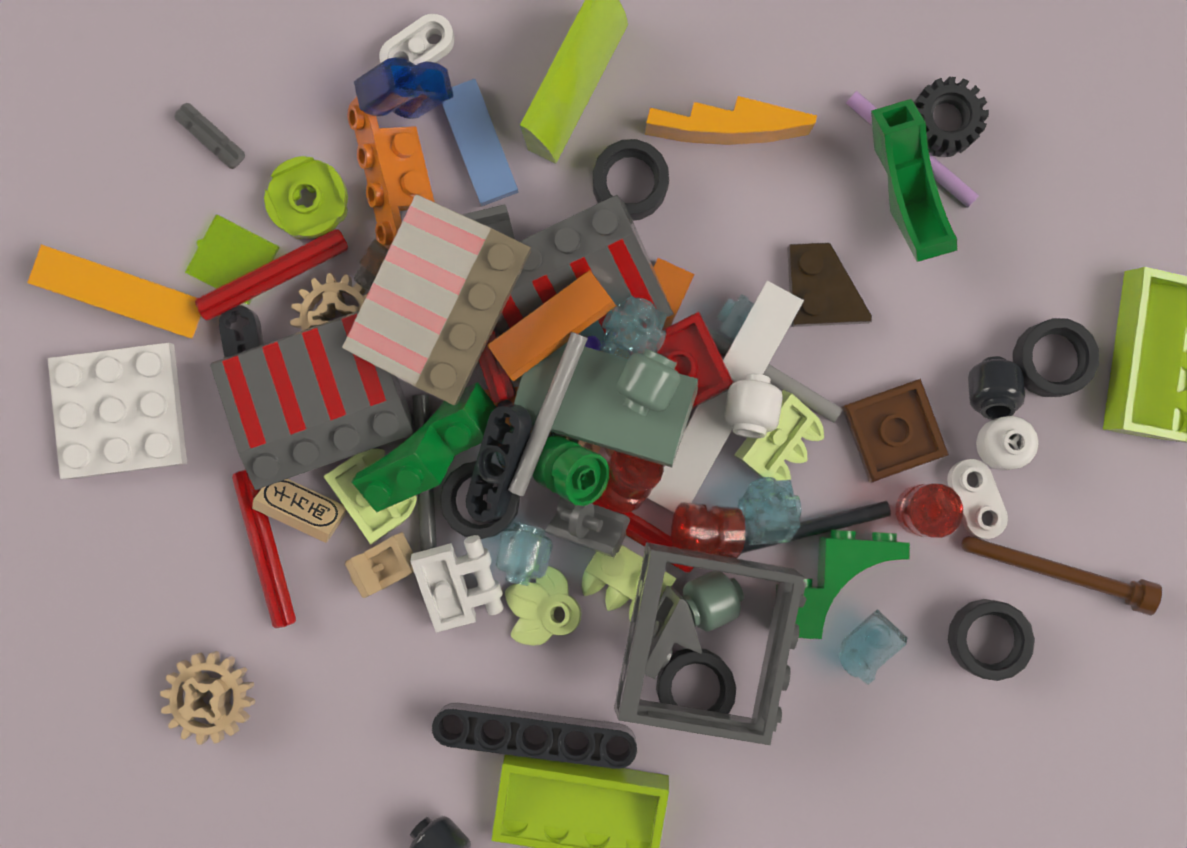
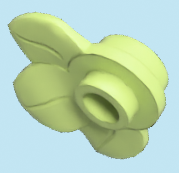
(536, 608)

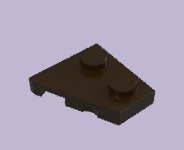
(824, 286)

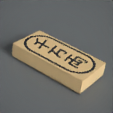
(300, 508)

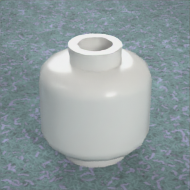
(753, 406)
(995, 438)

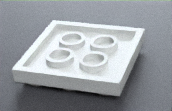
(117, 411)

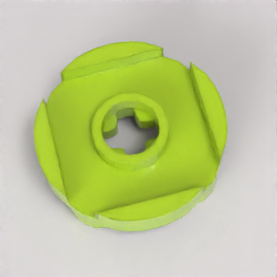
(284, 191)

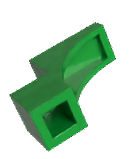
(912, 189)
(427, 454)
(838, 562)

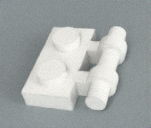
(444, 587)

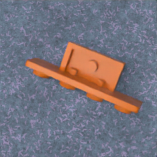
(392, 169)

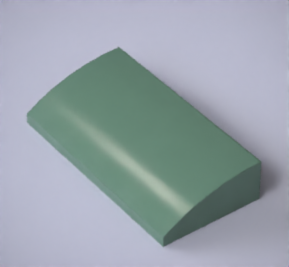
(596, 411)

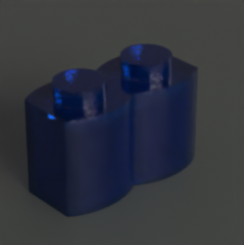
(403, 88)

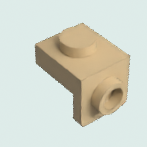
(381, 565)

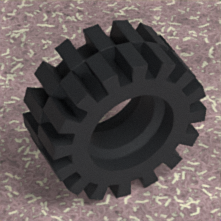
(969, 107)

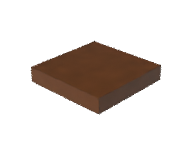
(895, 430)

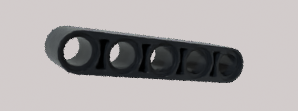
(515, 743)

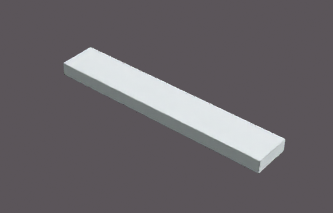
(707, 427)

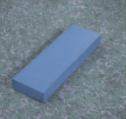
(479, 144)

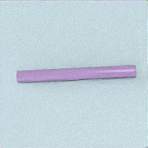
(941, 173)

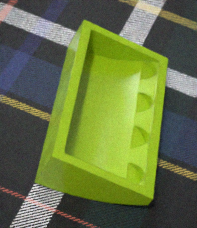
(573, 77)
(1150, 357)
(578, 805)

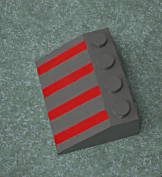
(591, 240)
(308, 403)

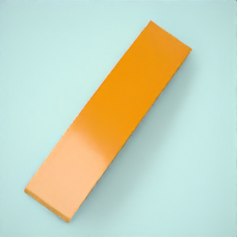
(746, 124)
(115, 291)

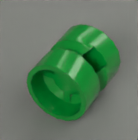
(571, 471)

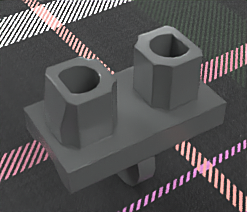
(589, 527)

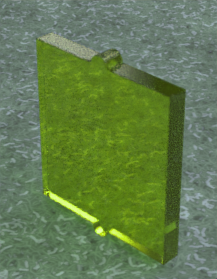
(229, 253)

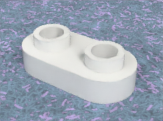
(414, 43)
(978, 498)

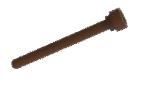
(1141, 595)

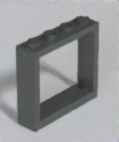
(774, 672)

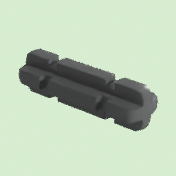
(209, 135)

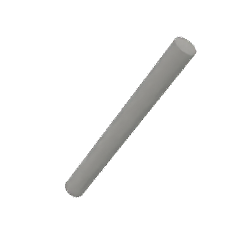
(784, 382)
(547, 414)

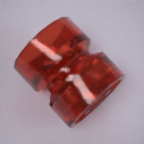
(630, 481)
(929, 510)
(713, 531)

